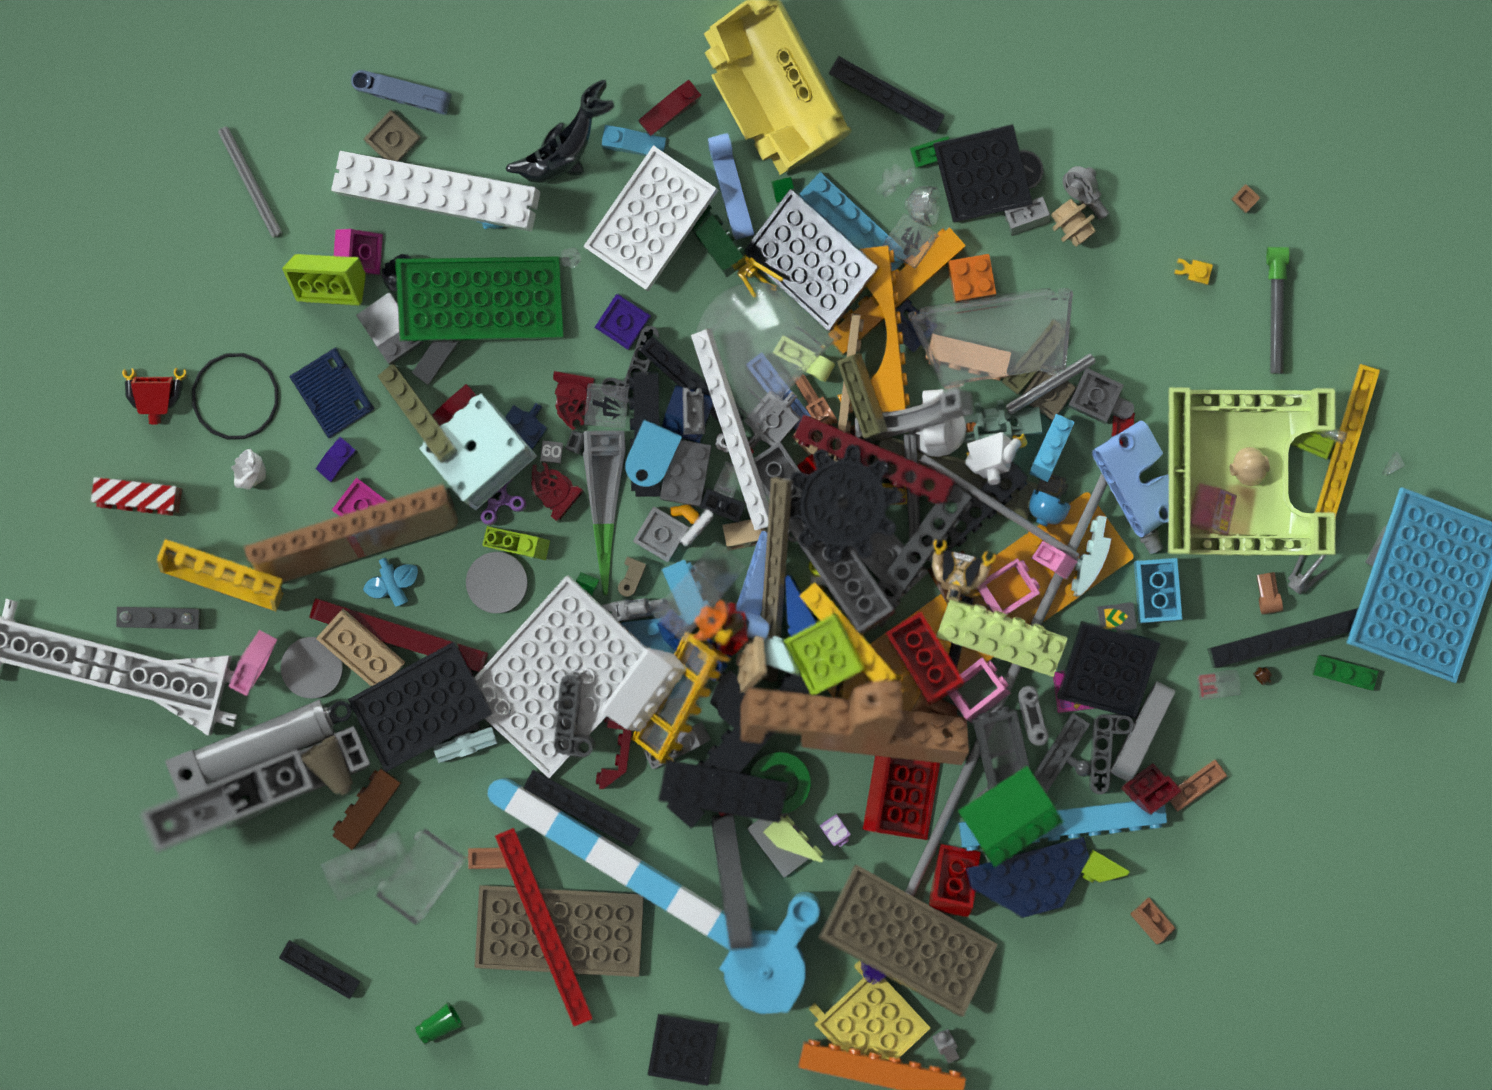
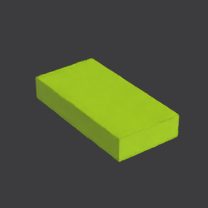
(1314, 444)

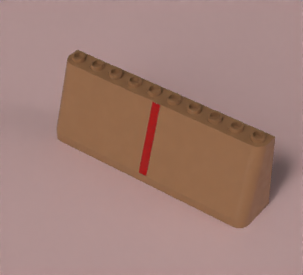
(355, 535)

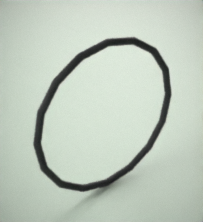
(198, 378)

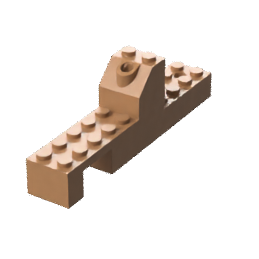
(863, 724)

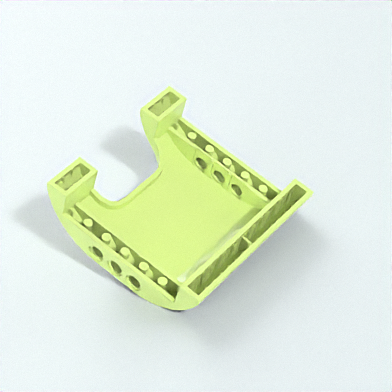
(1203, 440)

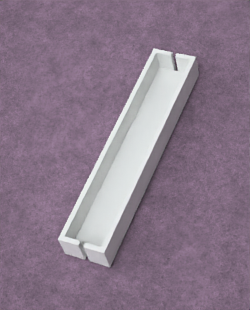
(435, 191)

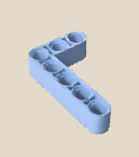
(730, 186)
(752, 591)

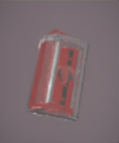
(1218, 684)

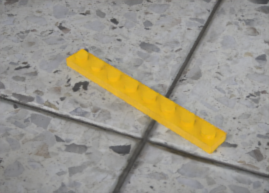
(1343, 454)

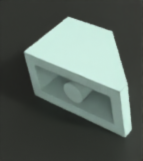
(778, 656)

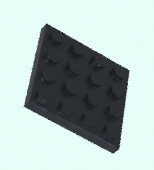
(983, 173)
(1108, 669)

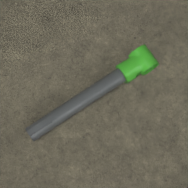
(1277, 259)

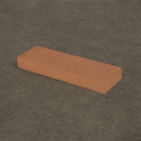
(1198, 784)

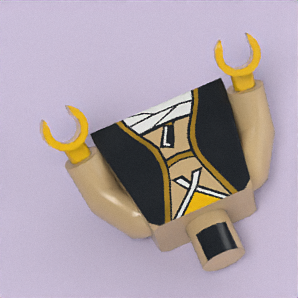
(959, 571)

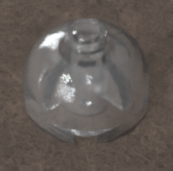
(923, 205)

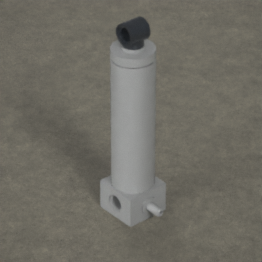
(255, 745)

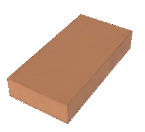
(485, 858)

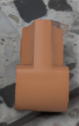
(1269, 599)

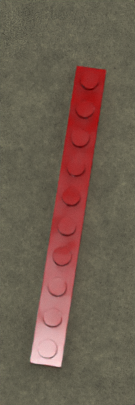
(543, 927)

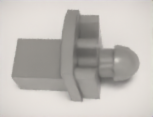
(946, 1045)

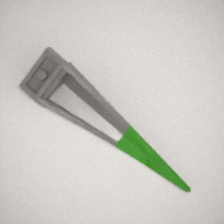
(603, 467)

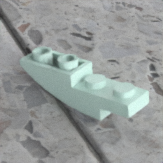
(1090, 565)

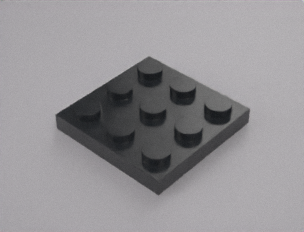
(683, 1049)

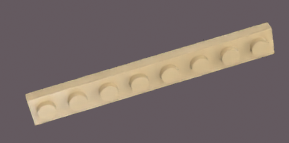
(846, 405)

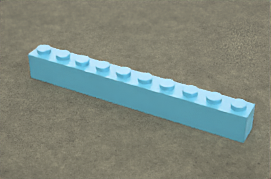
(1090, 820)

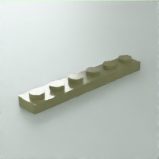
(417, 413)

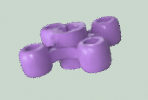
(505, 499)

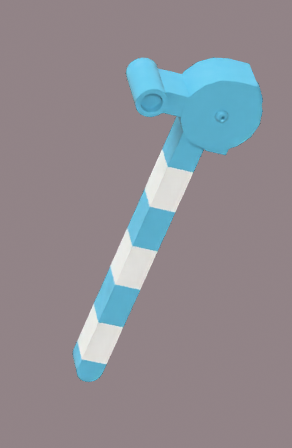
(758, 978)

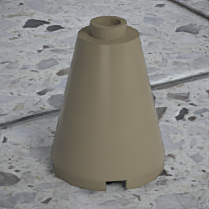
(329, 765)

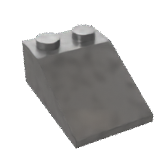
(383, 327)

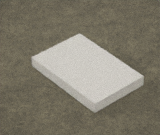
(697, 528)

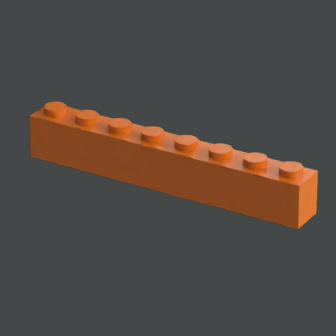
(876, 1070)

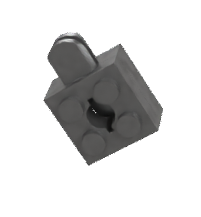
(1099, 397)

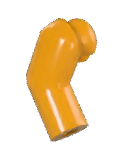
(687, 511)

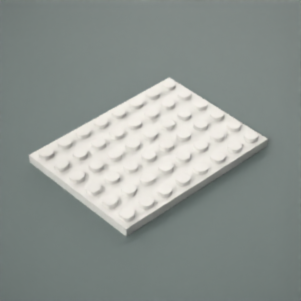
(525, 675)

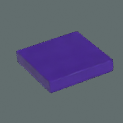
(622, 321)

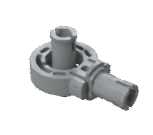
(1085, 189)

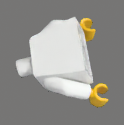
(993, 455)

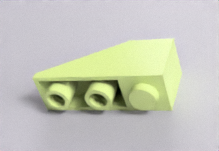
(787, 838)

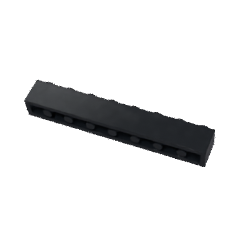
(1282, 638)

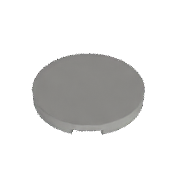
(496, 582)
(310, 668)

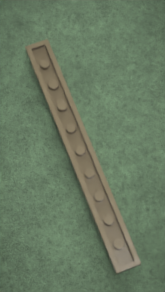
(776, 561)

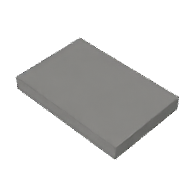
(783, 860)

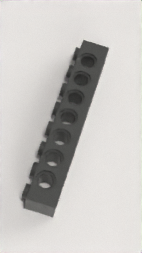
(891, 577)

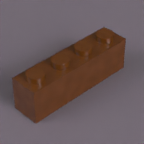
(366, 809)

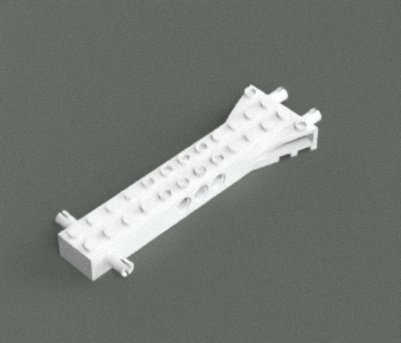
(182, 686)

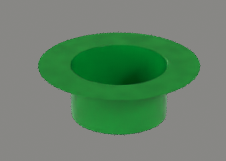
(786, 768)

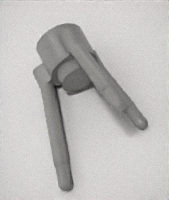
(1300, 583)

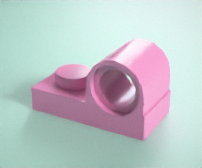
(1054, 559)

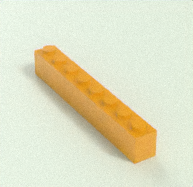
(908, 281)

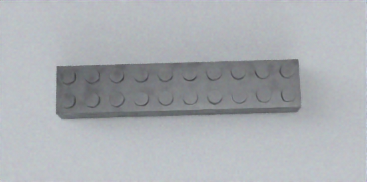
(846, 577)

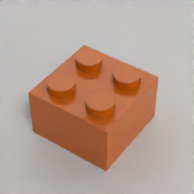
(971, 278)

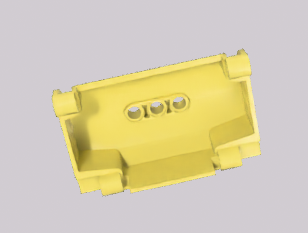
(773, 84)

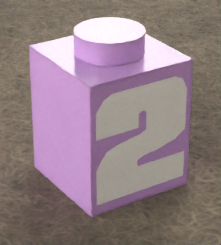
(835, 831)

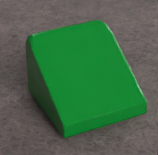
(781, 188)

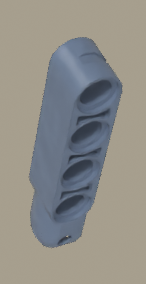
(401, 91)

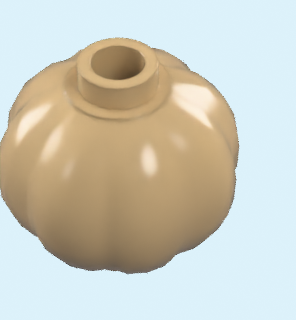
(1250, 466)

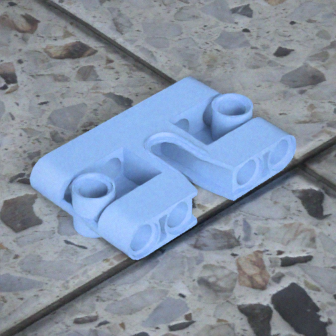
(1122, 472)

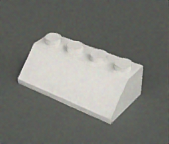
(644, 689)

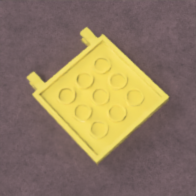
(871, 1020)

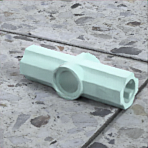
(465, 744)

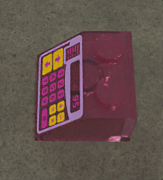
(1212, 509)

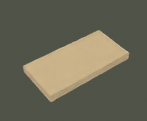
(359, 649)

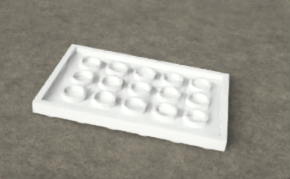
(651, 218)

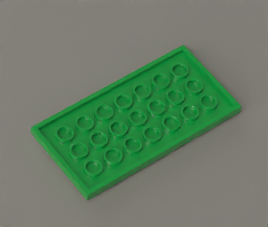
(479, 298)

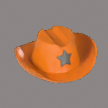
(711, 620)

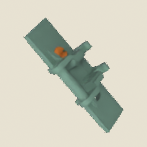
(997, 420)

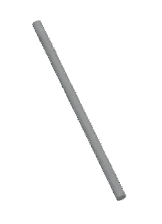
(1000, 508)

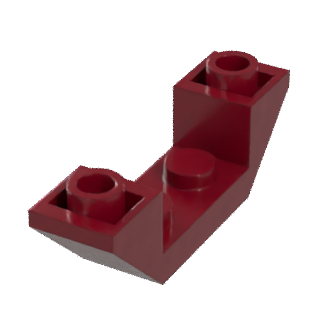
(607, 776)

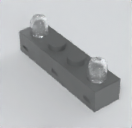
(158, 618)

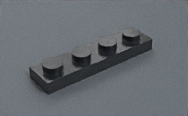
(319, 969)

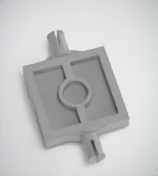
(777, 424)

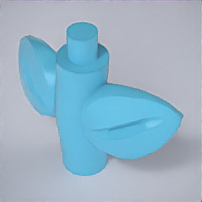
(391, 582)

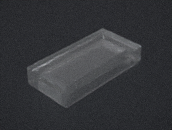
(727, 481)

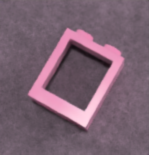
(1022, 569)
(253, 663)
(991, 700)

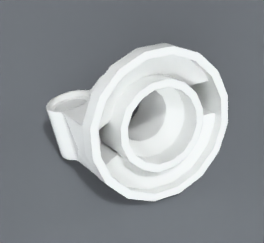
(939, 438)

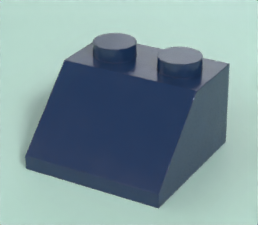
(674, 419)

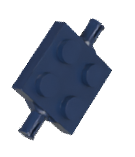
(527, 424)

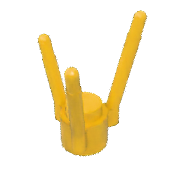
(750, 270)

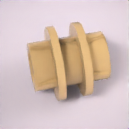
(1073, 222)

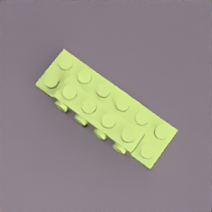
(1002, 636)

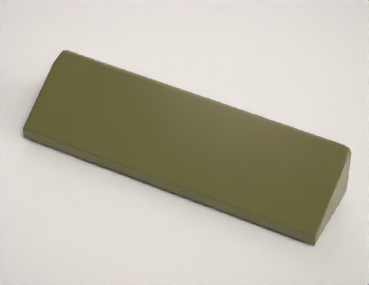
(862, 395)

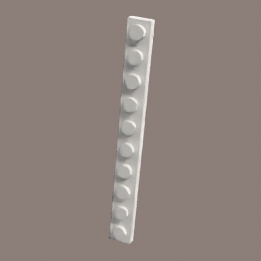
(732, 428)

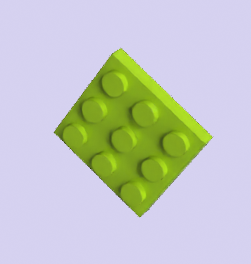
(824, 654)

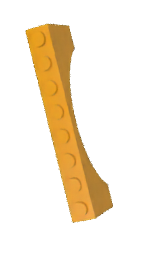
(889, 379)

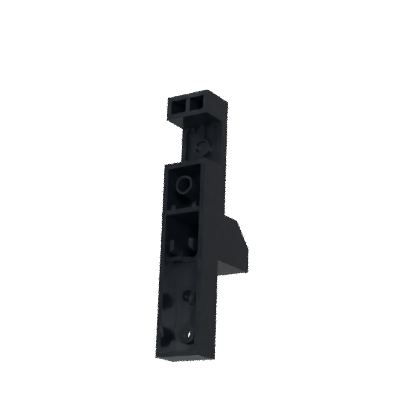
(732, 752)

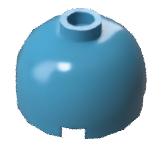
(1047, 509)

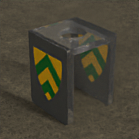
(1117, 616)

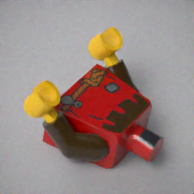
(733, 633)

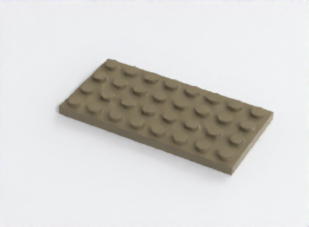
(595, 927)
(908, 940)

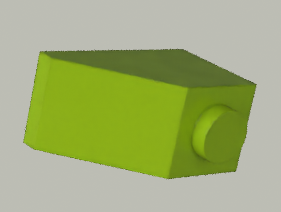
(1102, 869)

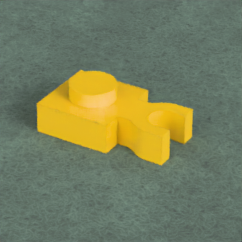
(1196, 271)

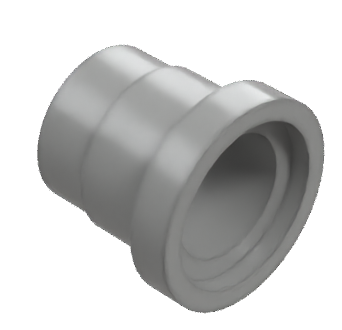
(1152, 541)

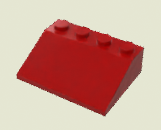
(901, 797)

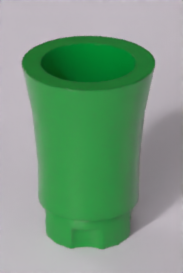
(439, 1024)

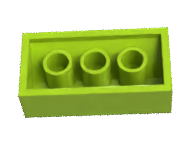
(326, 279)

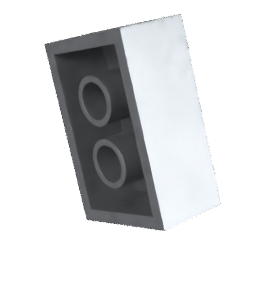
(686, 474)

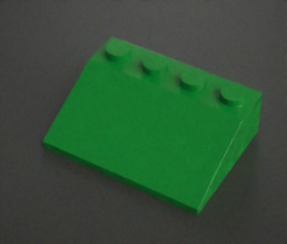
(1010, 816)

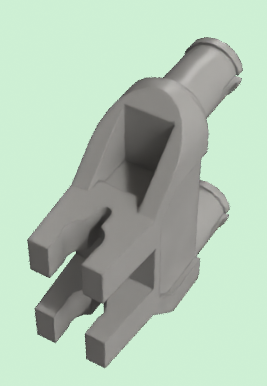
(632, 609)
(1032, 716)

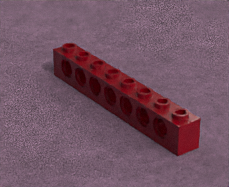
(943, 483)

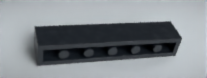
(645, 408)

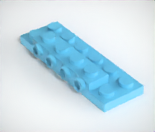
(845, 215)

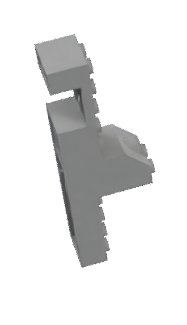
(221, 801)

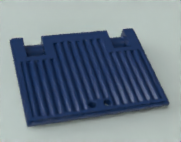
(331, 392)

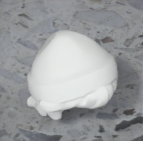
(248, 470)

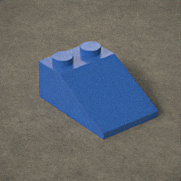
(798, 613)

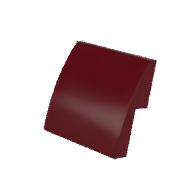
(1151, 789)

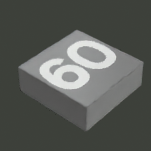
(551, 452)

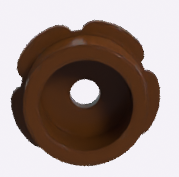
(1263, 675)

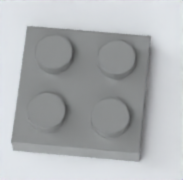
(660, 534)

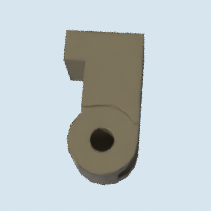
(632, 578)

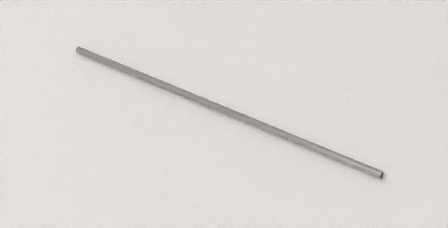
(1010, 678)

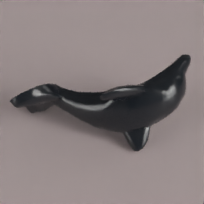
(563, 149)

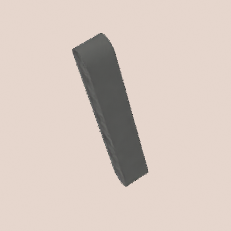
(731, 882)

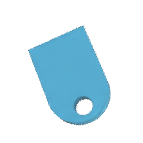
(651, 452)

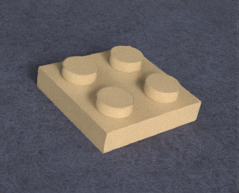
(751, 664)

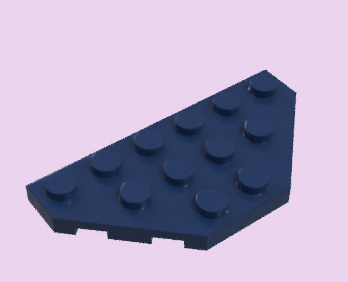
(1032, 880)

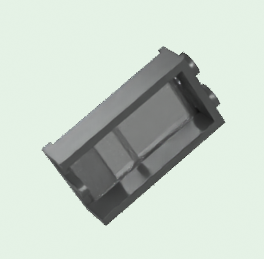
(1000, 744)

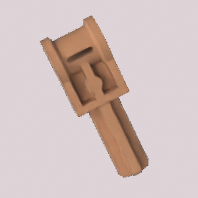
(816, 406)

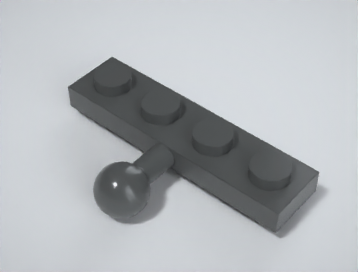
(1061, 752)

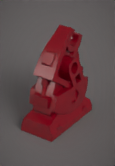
(570, 395)
(555, 494)

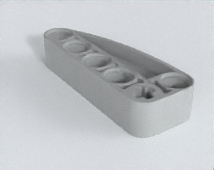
(1144, 729)

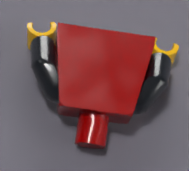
(153, 394)

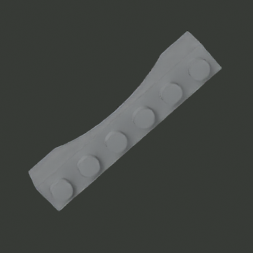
(940, 409)

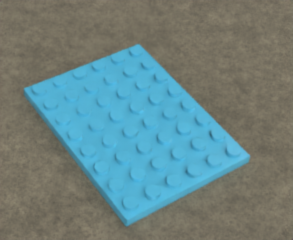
(1426, 586)

